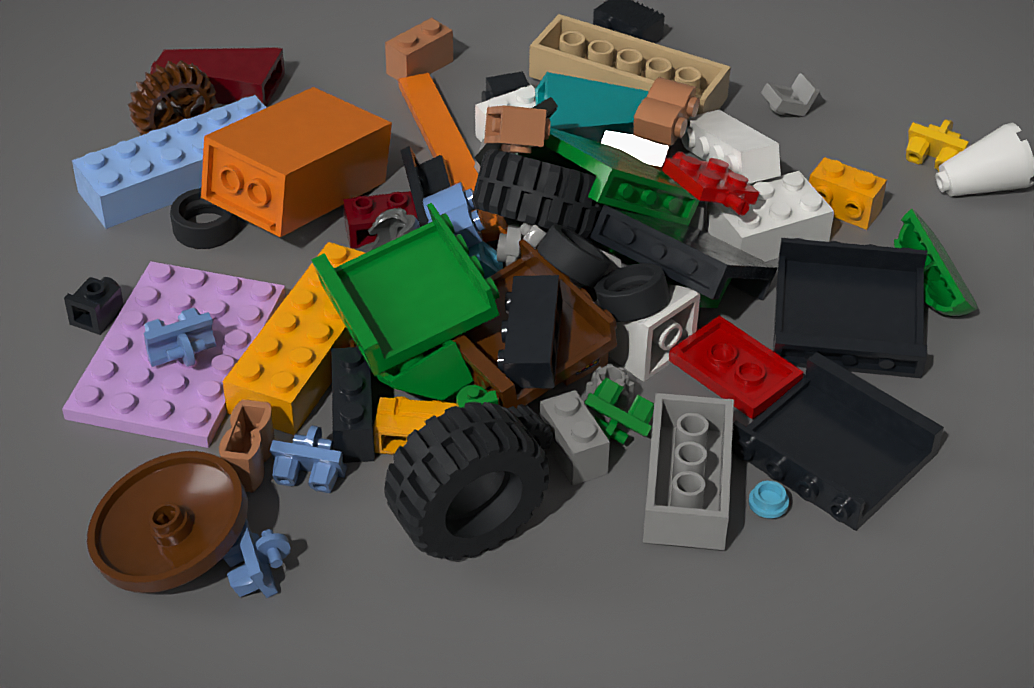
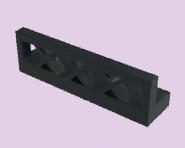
(425, 179)

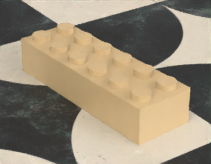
(623, 60)

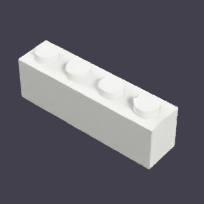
(728, 139)

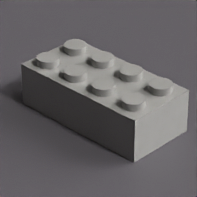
(689, 472)

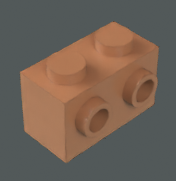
(419, 50)
(516, 128)

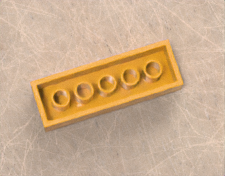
(292, 353)

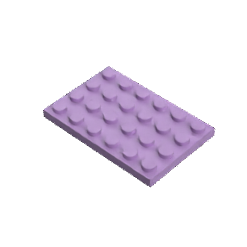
(172, 399)

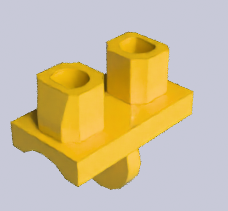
(935, 142)

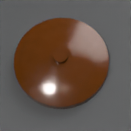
(167, 521)

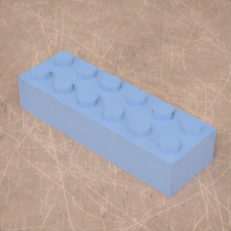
(152, 168)

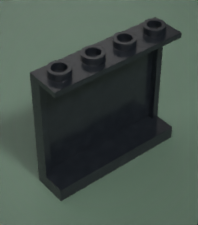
(683, 253)
(851, 306)
(839, 442)

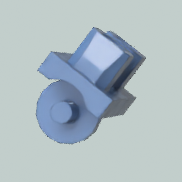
(179, 339)
(308, 454)
(257, 554)

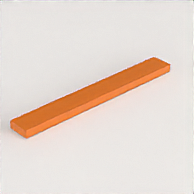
(445, 139)

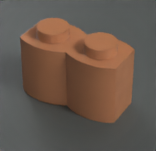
(666, 111)
(249, 441)

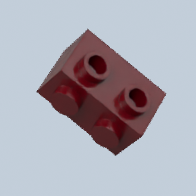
(363, 210)

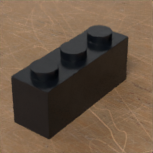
(531, 331)
(352, 405)

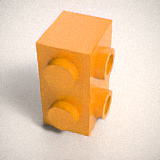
(850, 192)

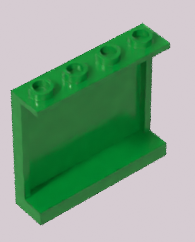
(620, 177)
(409, 293)

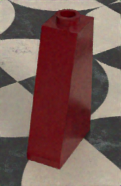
(233, 71)

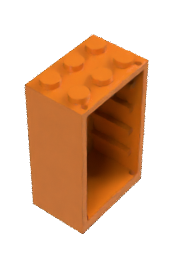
(295, 160)

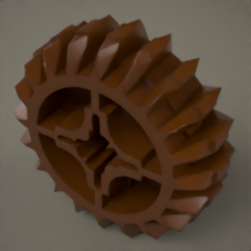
(178, 83)

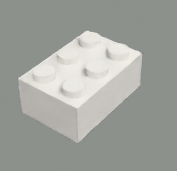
(784, 209)

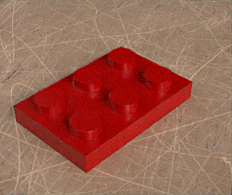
(735, 366)

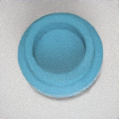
(768, 499)

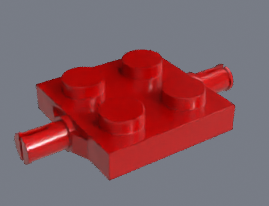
(712, 181)

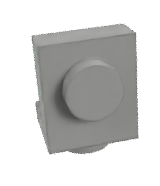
(791, 100)

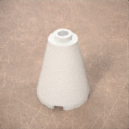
(989, 165)

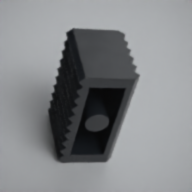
(630, 19)

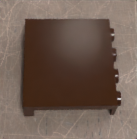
(584, 332)

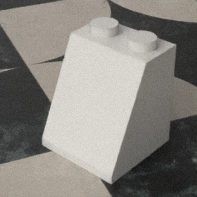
(646, 343)

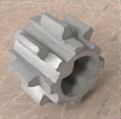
(617, 375)

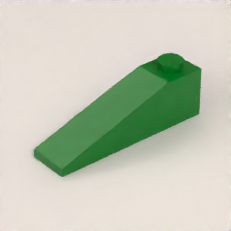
(432, 374)

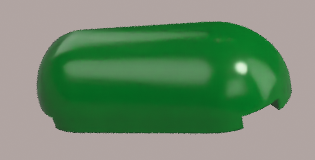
(942, 282)

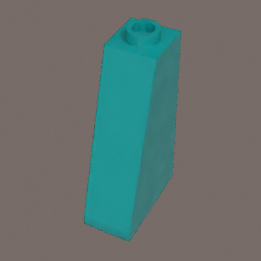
(589, 106)

